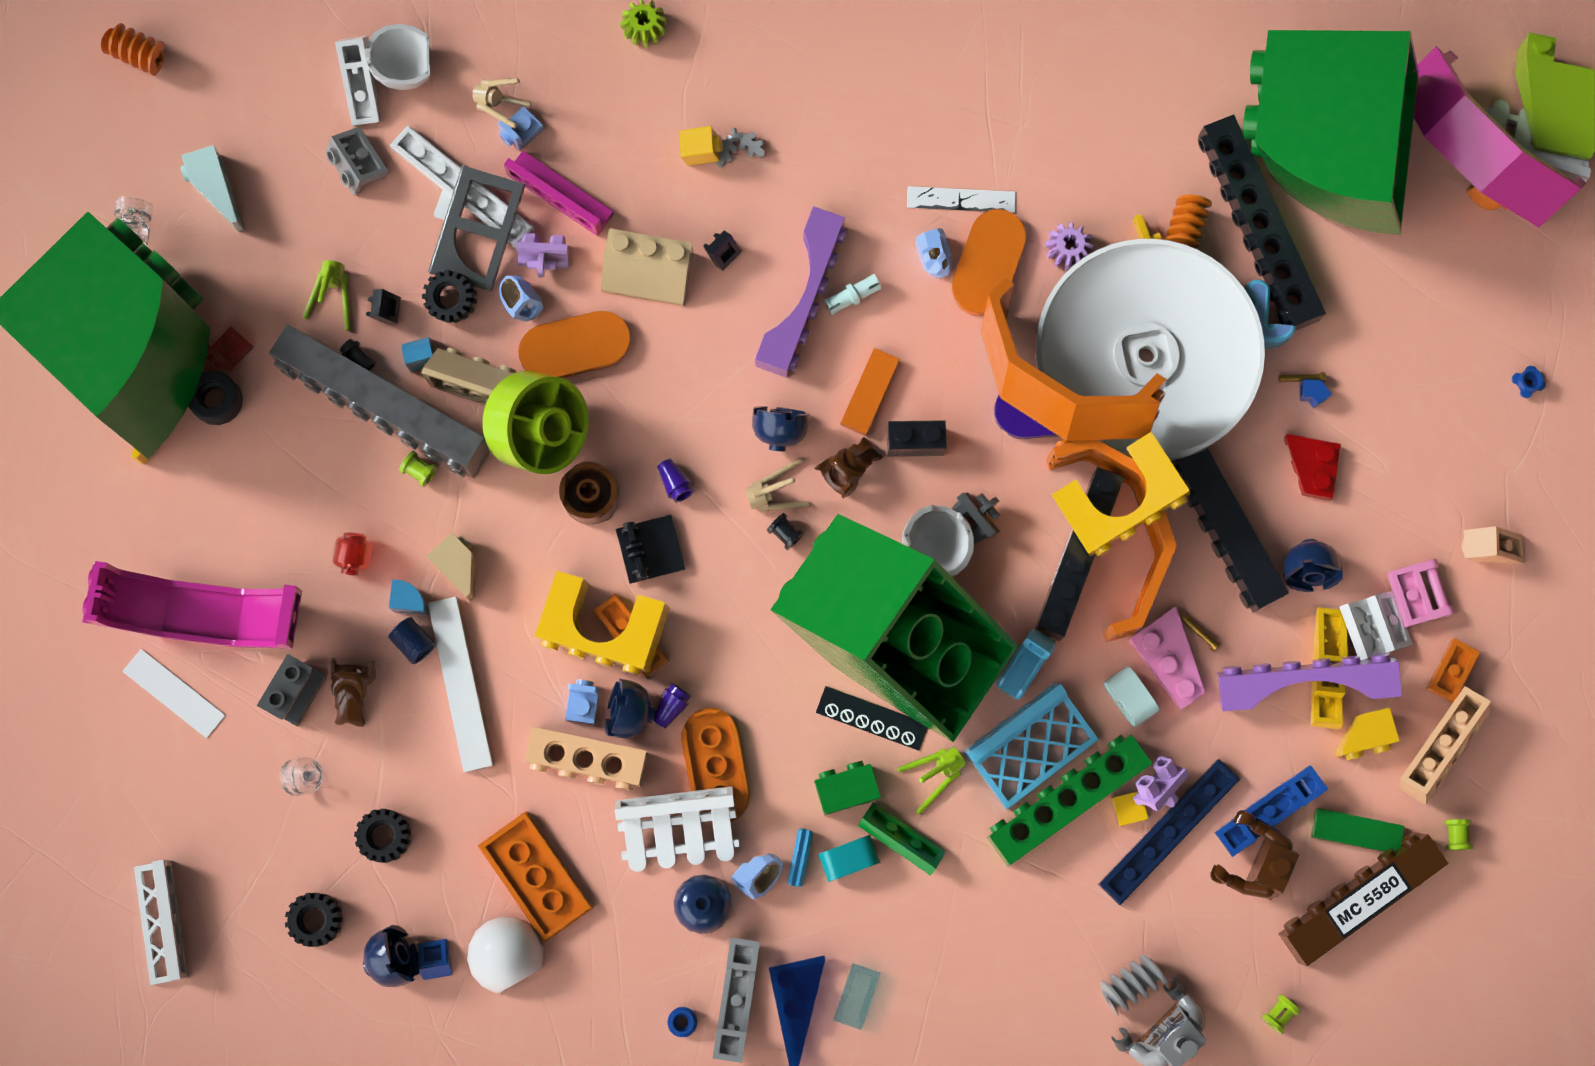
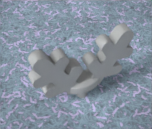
(746, 141)

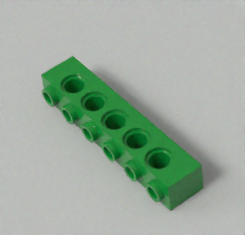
(1132, 761)

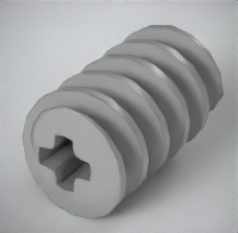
(1132, 983)

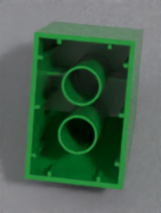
(1337, 121)
(112, 329)
(895, 625)

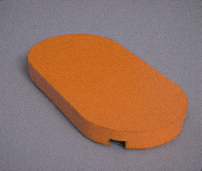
(987, 259)
(575, 344)
(715, 756)

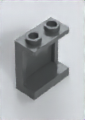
(292, 690)

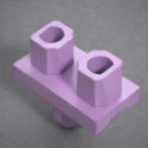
(543, 255)
(1161, 787)

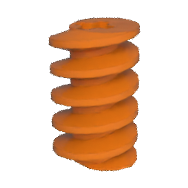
(133, 48)
(1188, 219)

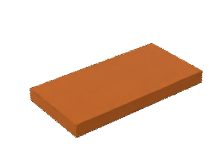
(535, 876)

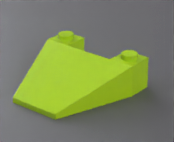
(1556, 99)

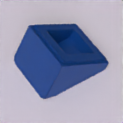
(434, 959)

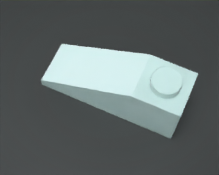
(208, 176)

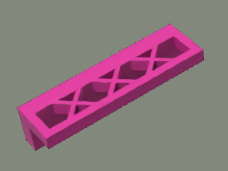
(559, 192)

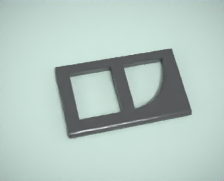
(446, 253)

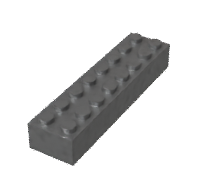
(380, 401)

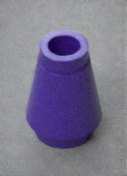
(676, 483)
(671, 704)

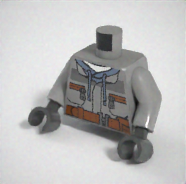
(1172, 1037)

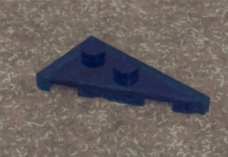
(795, 994)

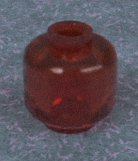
(352, 553)

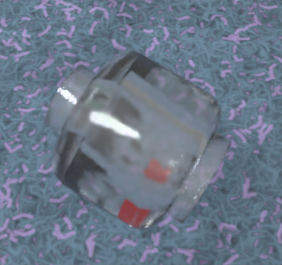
(301, 776)

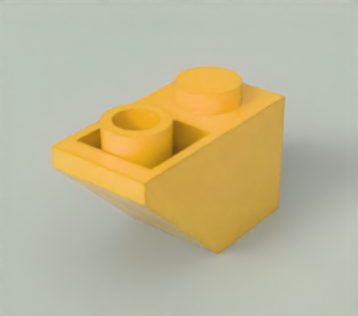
(1368, 731)

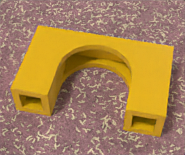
(1163, 491)
(631, 649)

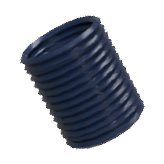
(411, 640)

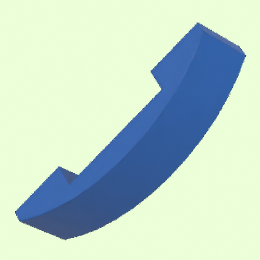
(1273, 808)

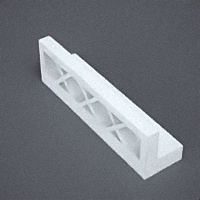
(168, 922)

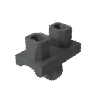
(984, 526)

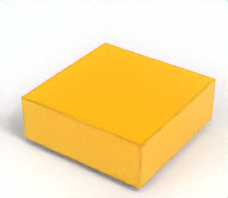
(1127, 810)

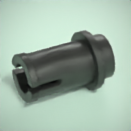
(355, 353)

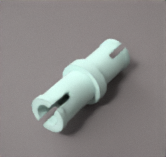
(852, 294)

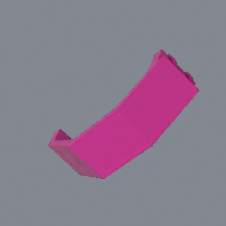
(1483, 148)
(191, 610)

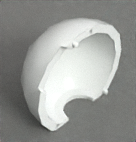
(399, 56)
(942, 536)
(504, 953)

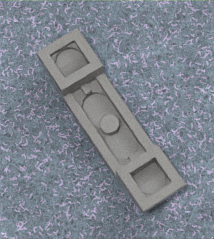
(736, 1000)

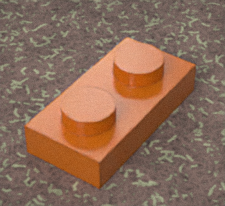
(1453, 670)

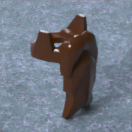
(851, 464)
(349, 689)

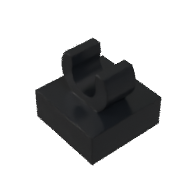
(722, 249)
(384, 306)

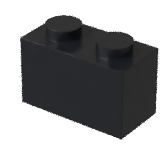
(916, 438)

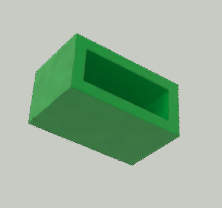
(846, 788)

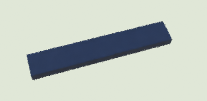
(1168, 832)

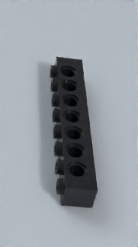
(1228, 134)

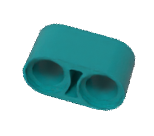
(849, 858)

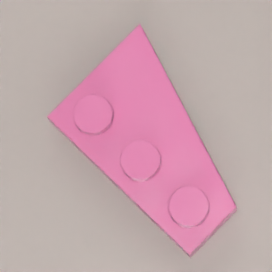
(1169, 658)

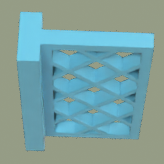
(1015, 725)

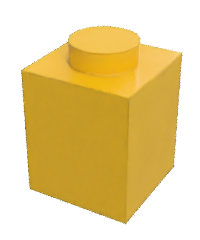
(700, 145)

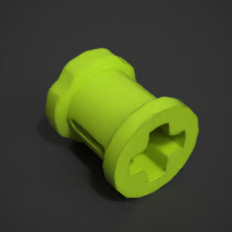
(418, 468)
(1458, 834)
(1290, 1011)

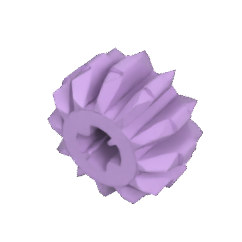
(1061, 238)

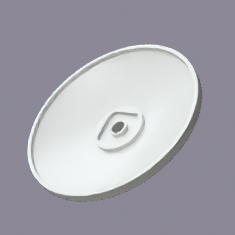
(1179, 309)

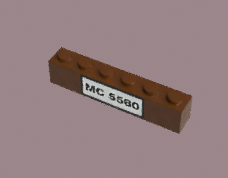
(1362, 898)

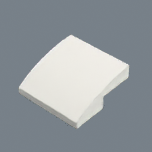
(1375, 625)

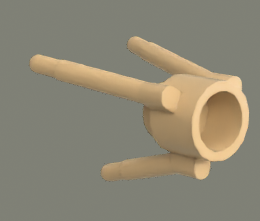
(487, 96)
(760, 494)

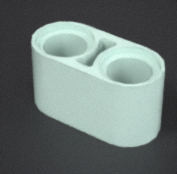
(1131, 696)

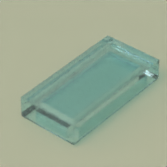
(856, 996)

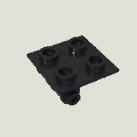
(650, 549)

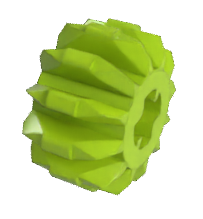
(645, 32)

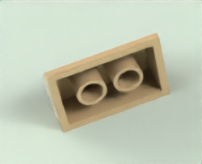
(646, 267)
(462, 375)

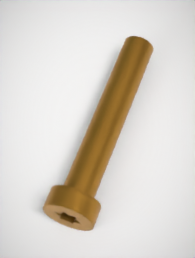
(1299, 378)
(1202, 634)

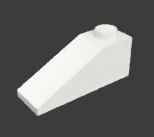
(358, 80)

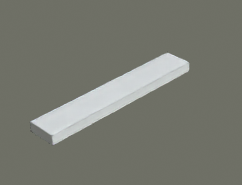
(444, 174)
(460, 684)

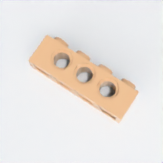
(543, 740)
(1445, 745)

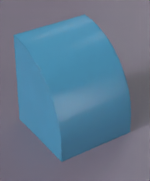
(417, 353)
(406, 599)

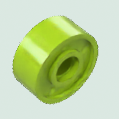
(535, 422)

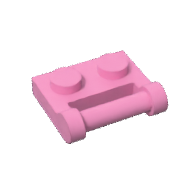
(1413, 597)

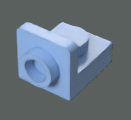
(526, 129)
(582, 702)

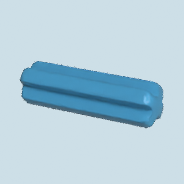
(800, 857)

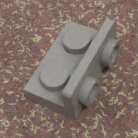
(355, 159)

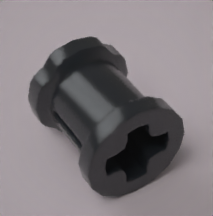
(785, 531)

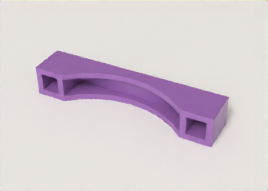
(781, 343)
(1246, 688)

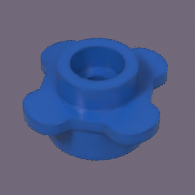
(1532, 374)

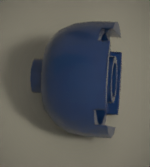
(780, 426)
(1312, 565)
(629, 710)
(702, 904)
(390, 958)

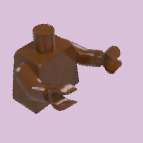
(1271, 866)

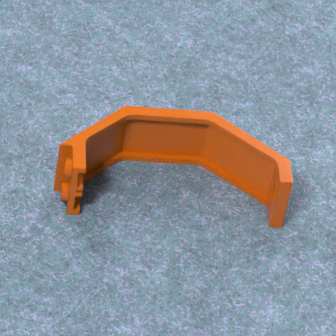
(1054, 404)
(1159, 533)

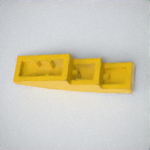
(1329, 643)

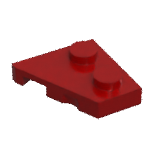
(1314, 464)

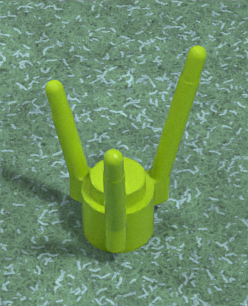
(330, 277)
(949, 763)

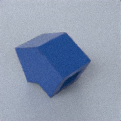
(1314, 392)

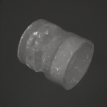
(135, 215)

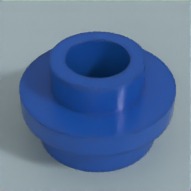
(672, 1022)

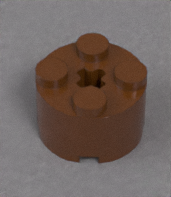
(578, 482)

